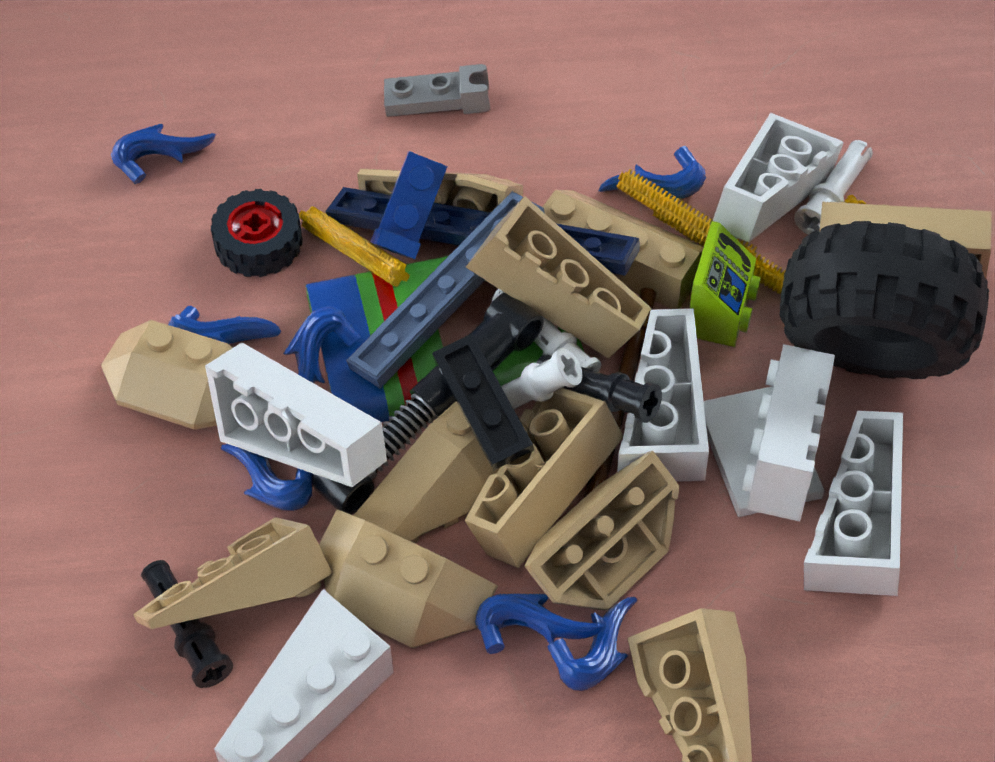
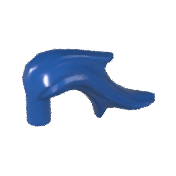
(152, 141)
(679, 184)
(225, 330)
(309, 338)
(267, 487)
(526, 611)
(603, 655)

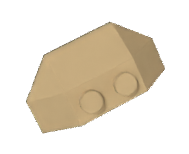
(164, 373)
(608, 537)
(399, 584)

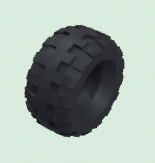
(885, 299)

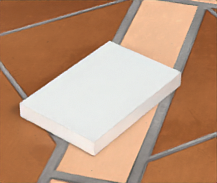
(730, 434)

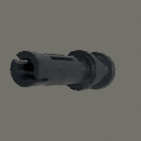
(619, 392)
(193, 638)

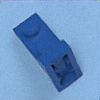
(409, 205)

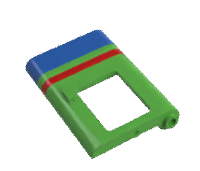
(366, 305)

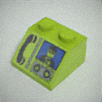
(723, 287)

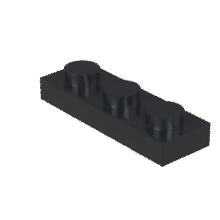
(483, 402)

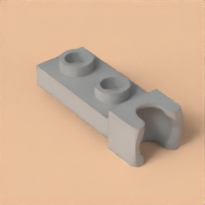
(438, 92)

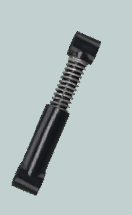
(504, 329)

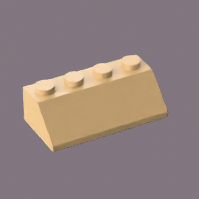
(664, 259)

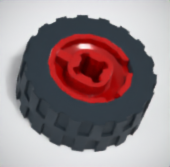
(256, 232)

